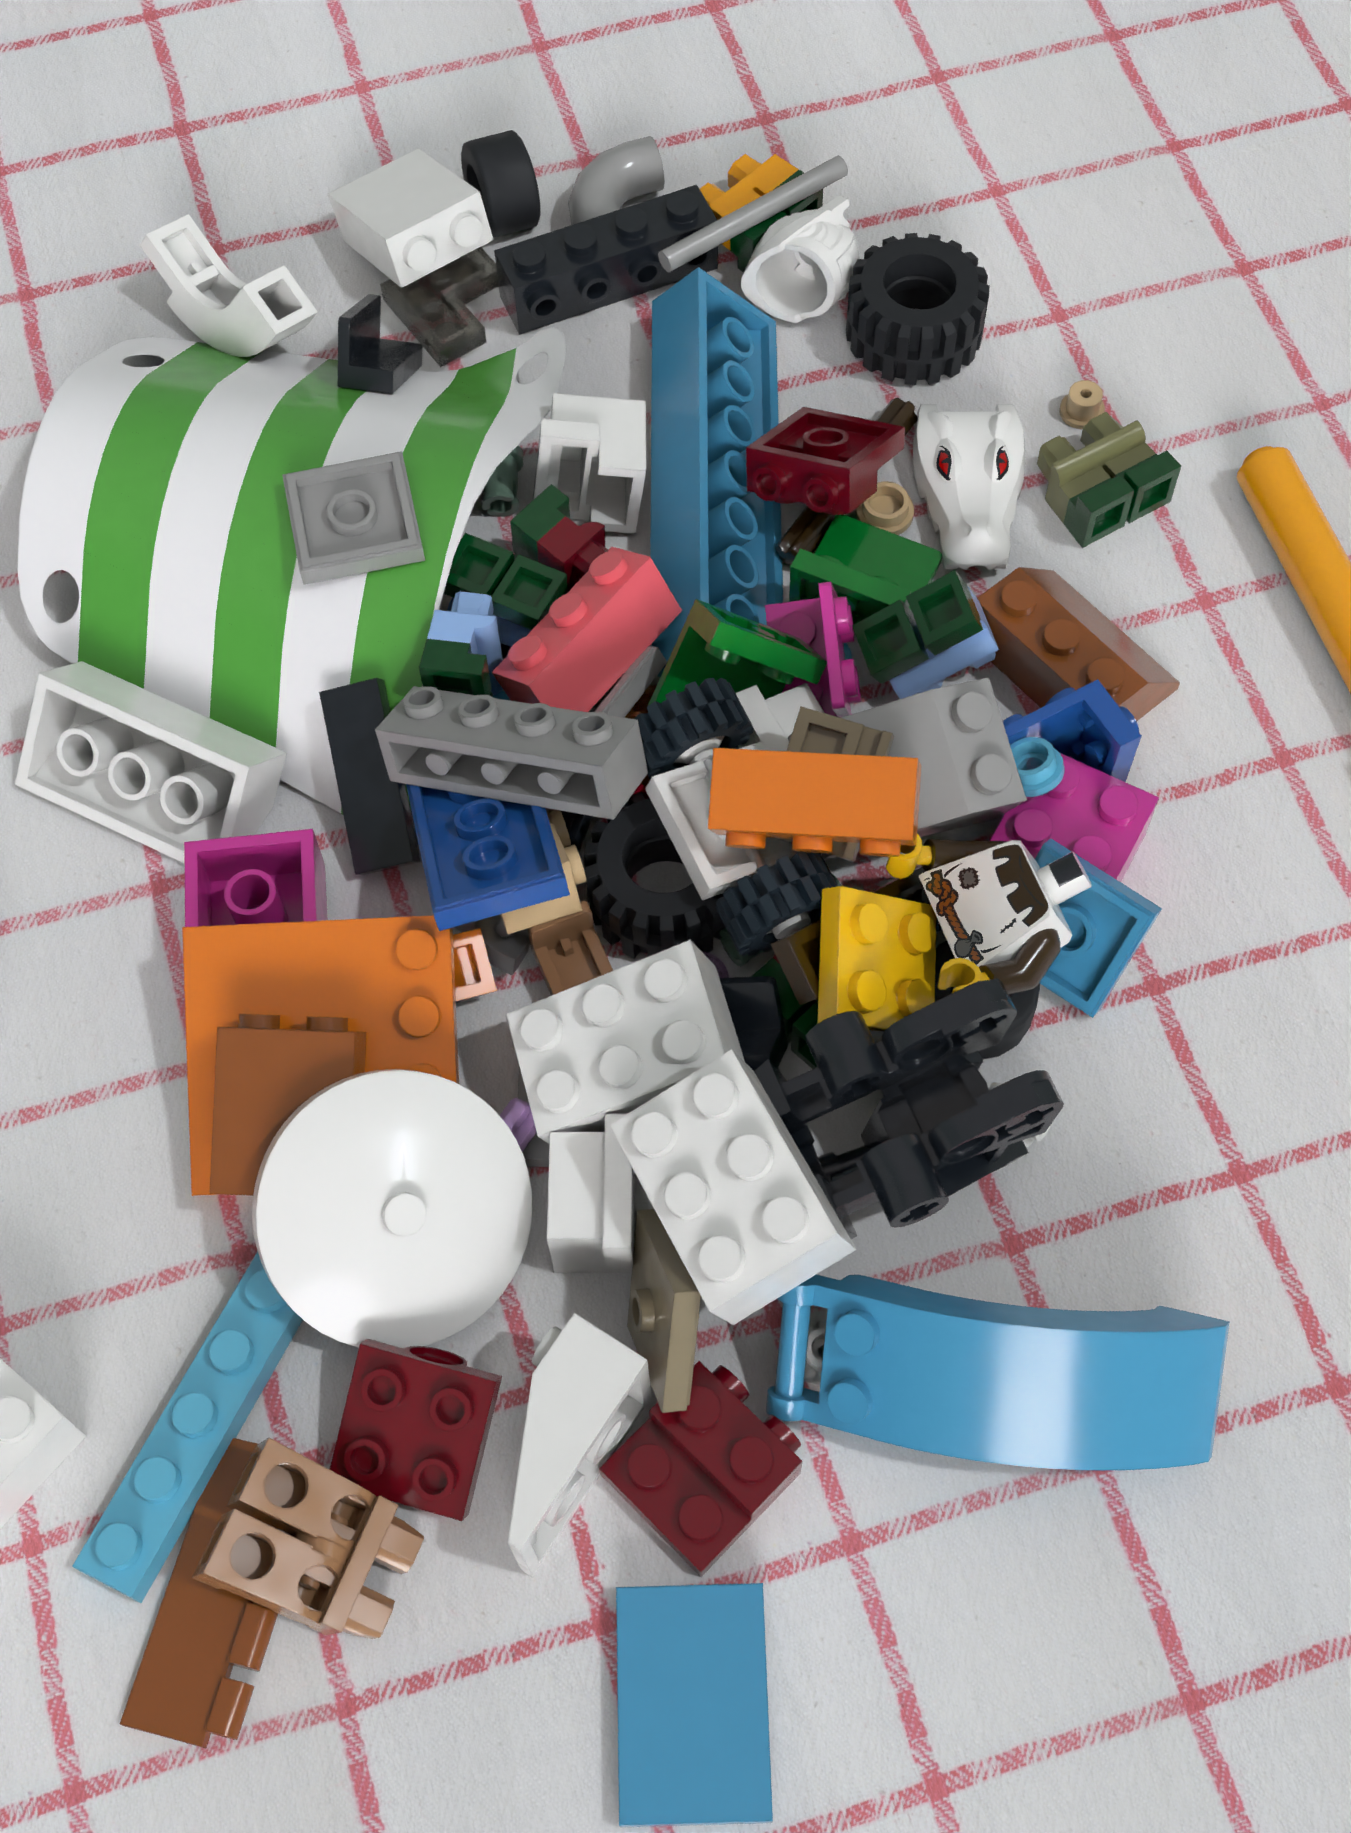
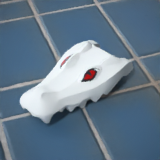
(971, 479)

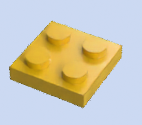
(875, 956)

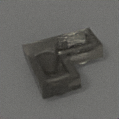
(436, 307)

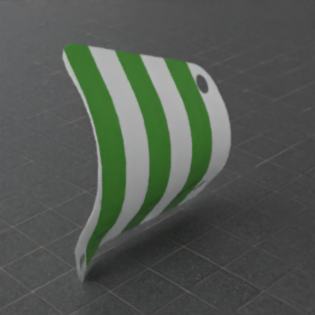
(182, 537)

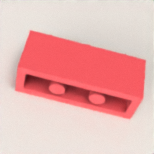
(590, 634)

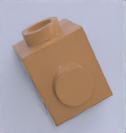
(568, 950)

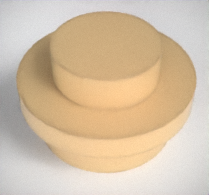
(887, 508)

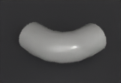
(615, 178)

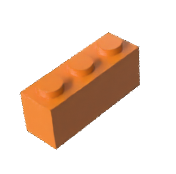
(815, 800)

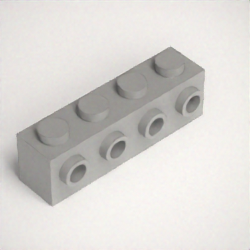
(513, 751)

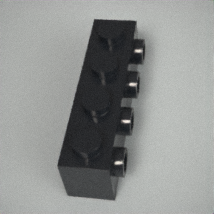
(600, 260)

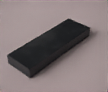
(372, 805)

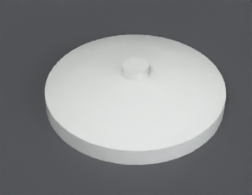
(392, 1208)

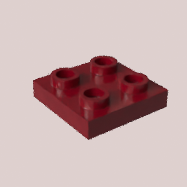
(416, 1426)

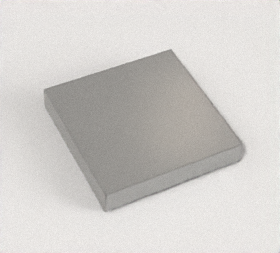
(353, 518)

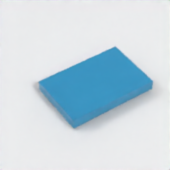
(692, 1706)

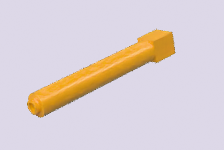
(1303, 546)

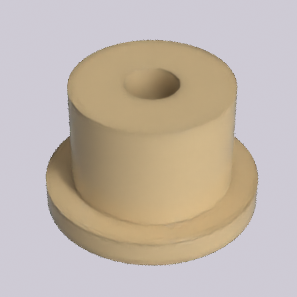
(1082, 404)

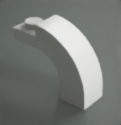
(216, 303)

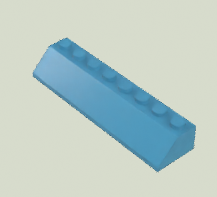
(708, 403)

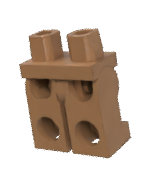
(321, 1569)

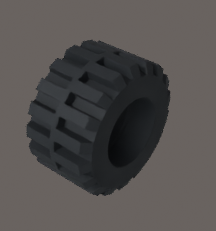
(947, 312)
(630, 913)

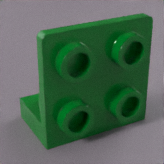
(864, 565)
(738, 650)

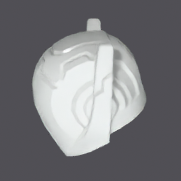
(802, 263)

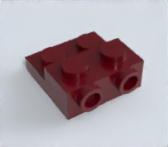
(821, 460)
(705, 1469)

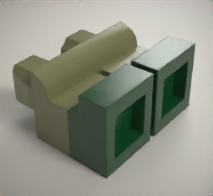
(1107, 480)

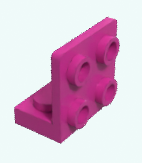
(825, 627)

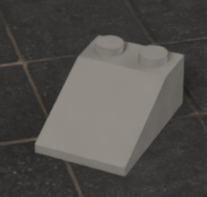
(962, 753)

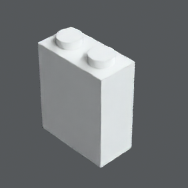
(411, 217)

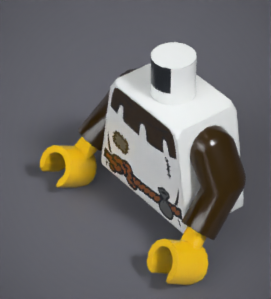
(994, 907)

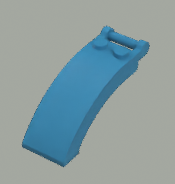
(1004, 1377)

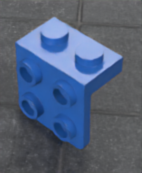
(1084, 727)

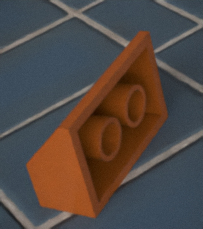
(1061, 641)

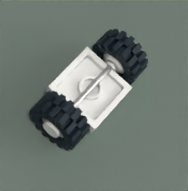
(763, 889)

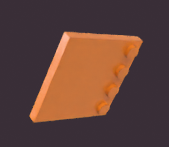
(378, 972)

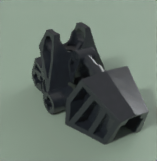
(936, 1116)

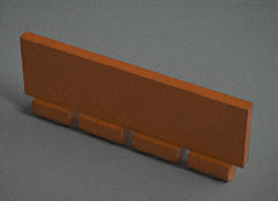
(200, 1635)

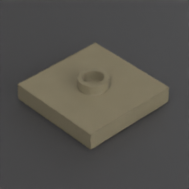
(663, 1312)

